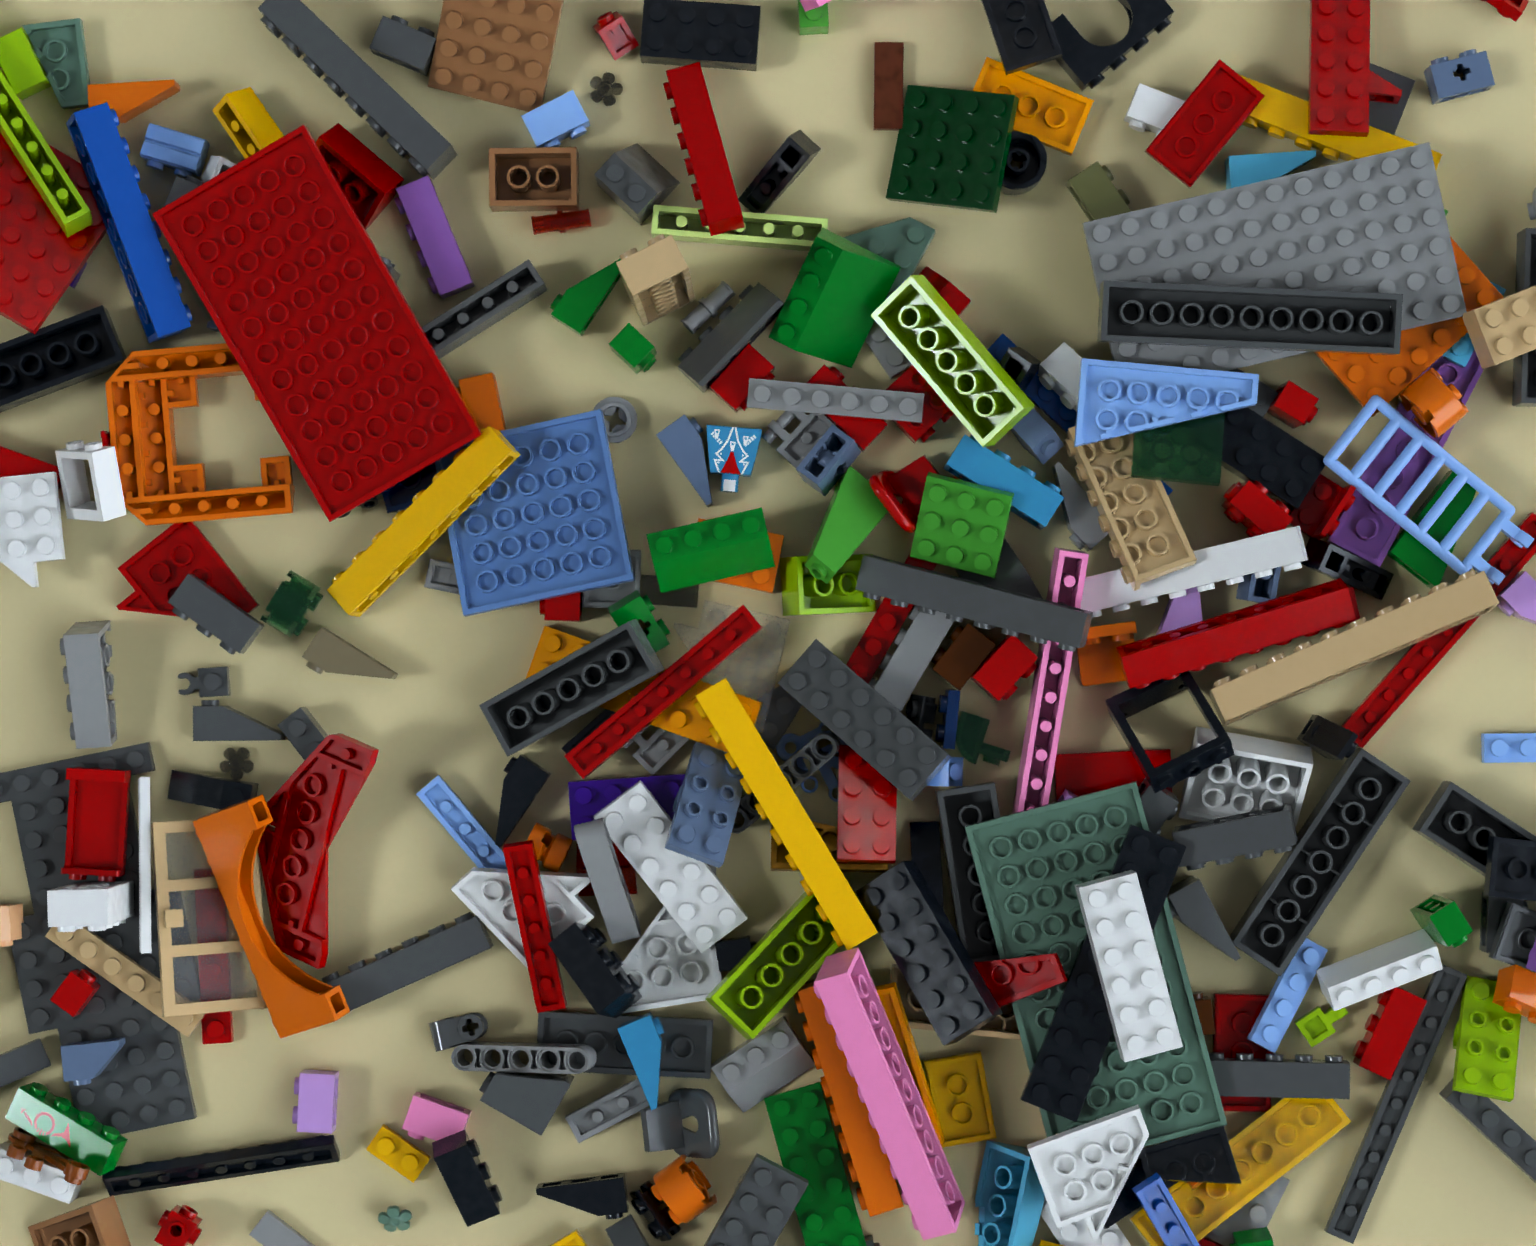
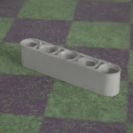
(607, 880)
(511, 1061)

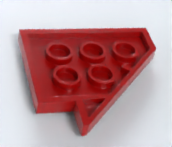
(165, 563)

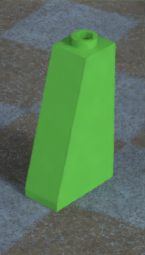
(846, 524)

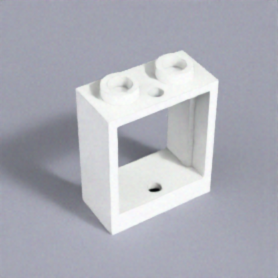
(105, 479)

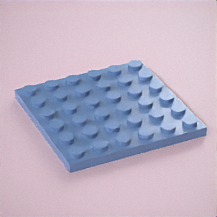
(545, 522)

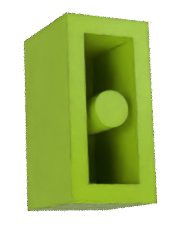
(22, 65)

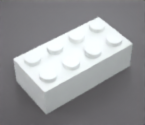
(90, 905)

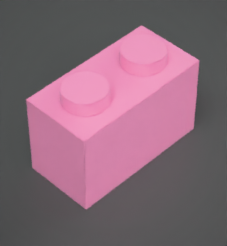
(434, 1118)

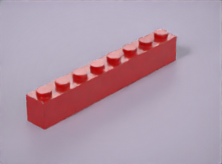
(1236, 633)

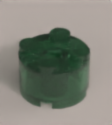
(291, 605)

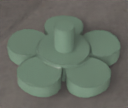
(395, 1219)

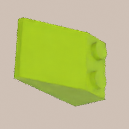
(810, 596)

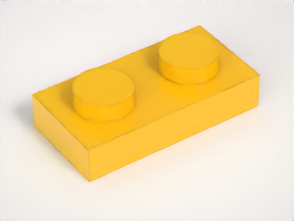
(398, 1153)

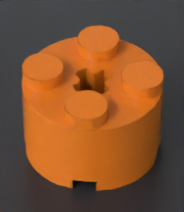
(1433, 403)
(683, 1190)

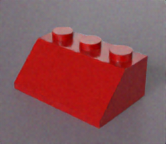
(360, 172)

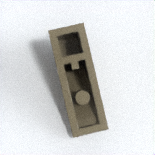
(338, 656)

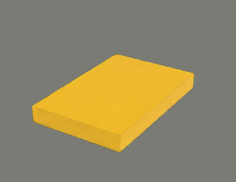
(961, 1098)

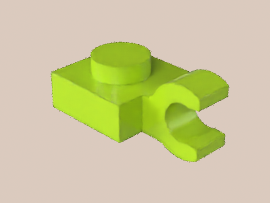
(1318, 1025)

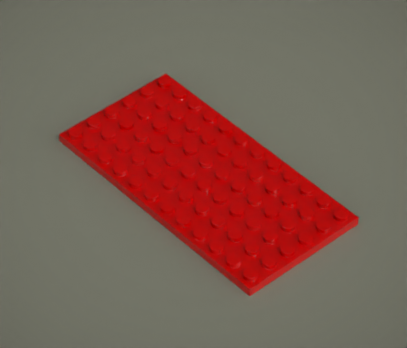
(317, 323)

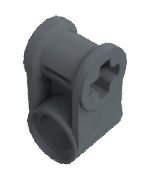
(454, 1031)

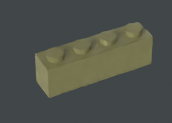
(1097, 193)

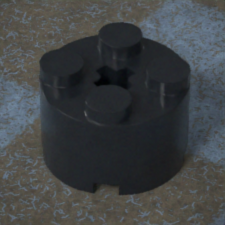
(1034, 161)

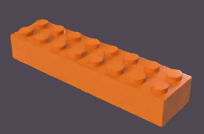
(868, 1163)

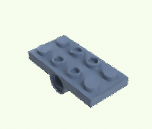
(705, 807)

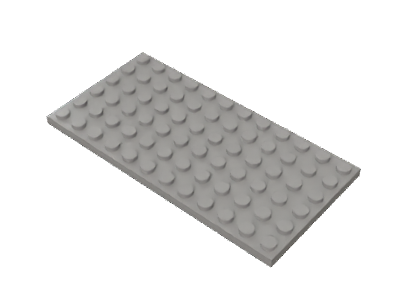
(1328, 228)

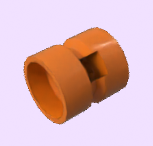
(550, 848)

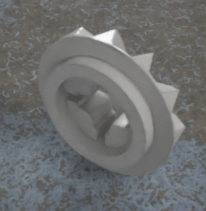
(626, 413)

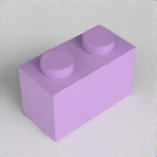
(316, 1101)

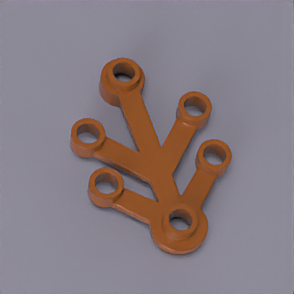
(24, 1141)

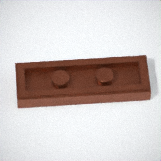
(888, 85)

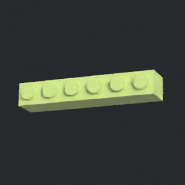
(759, 231)

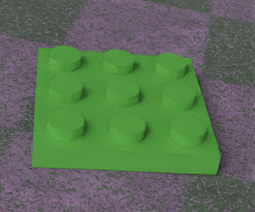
(961, 524)

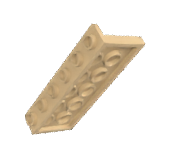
(1131, 510)

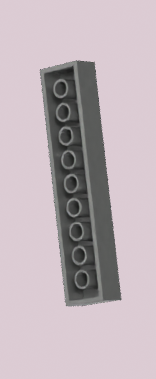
(1250, 317)

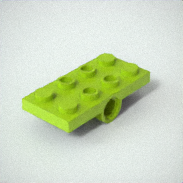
(1485, 1043)

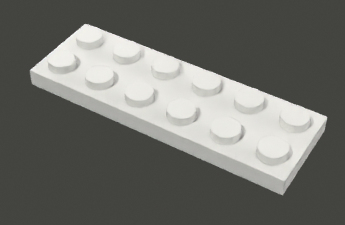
(680, 883)

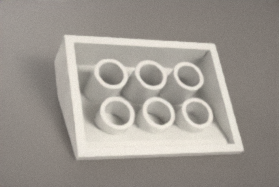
(1254, 779)

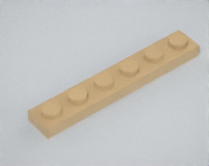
(120, 972)

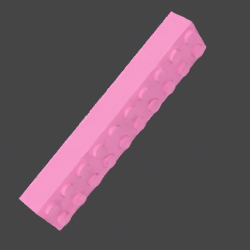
(889, 1093)

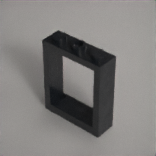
(1187, 765)

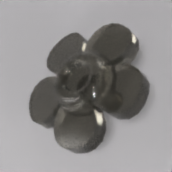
(605, 89)
(236, 762)

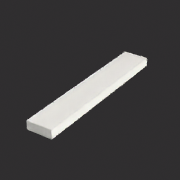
(144, 865)

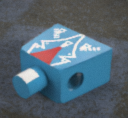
(732, 453)

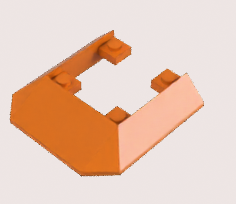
(143, 433)

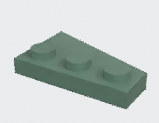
(64, 58)

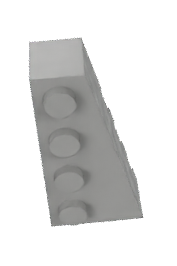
(89, 684)

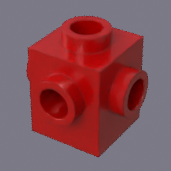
(172, 1234)

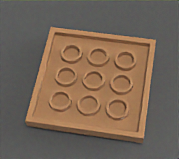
(496, 50)

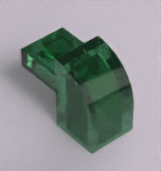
(970, 738)

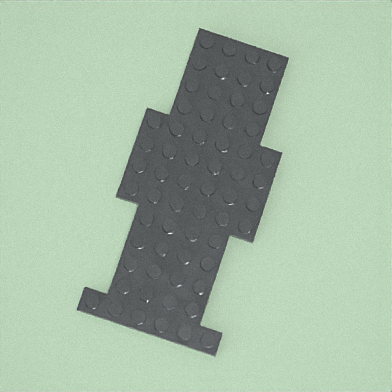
(149, 1075)

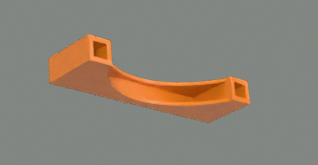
(292, 996)

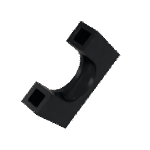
(1088, 62)

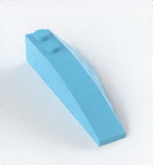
(1007, 1197)

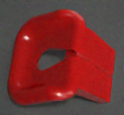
(908, 484)

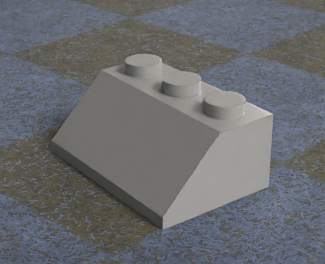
(762, 1064)

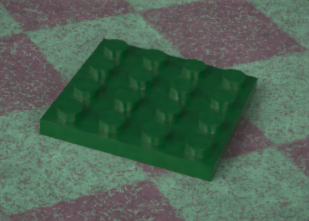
(952, 148)

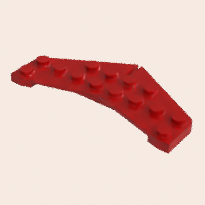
(295, 853)

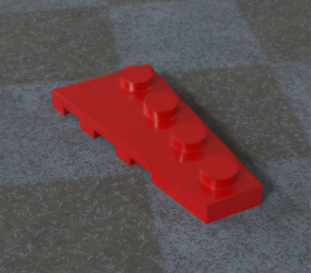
(1021, 976)

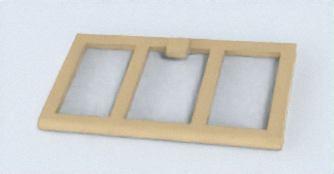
(197, 941)

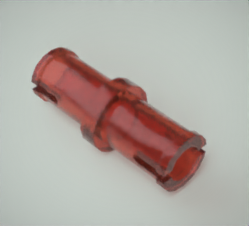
(561, 221)

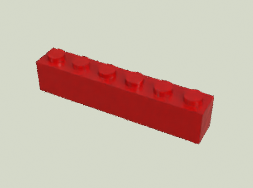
(705, 149)

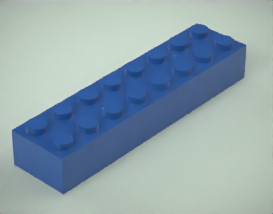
(128, 222)

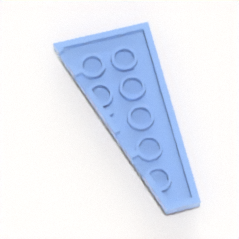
(1139, 397)

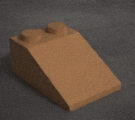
(86, 1226)

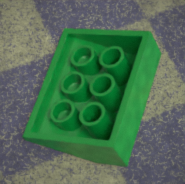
(834, 299)

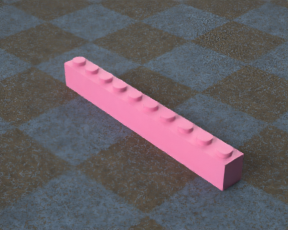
(1049, 689)

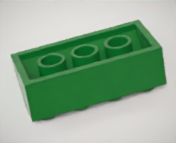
(710, 550)

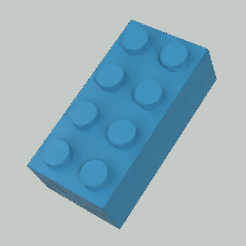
(977, 464)

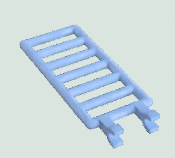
(1464, 475)

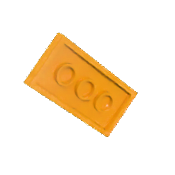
(1042, 108)

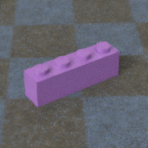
(434, 237)

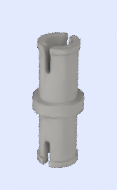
(708, 307)

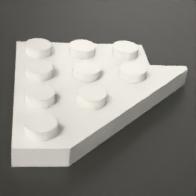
(30, 523)
(490, 898)
(670, 966)
(1089, 1166)

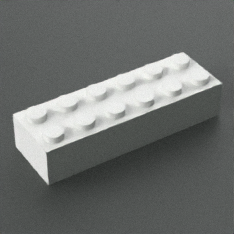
(1128, 965)

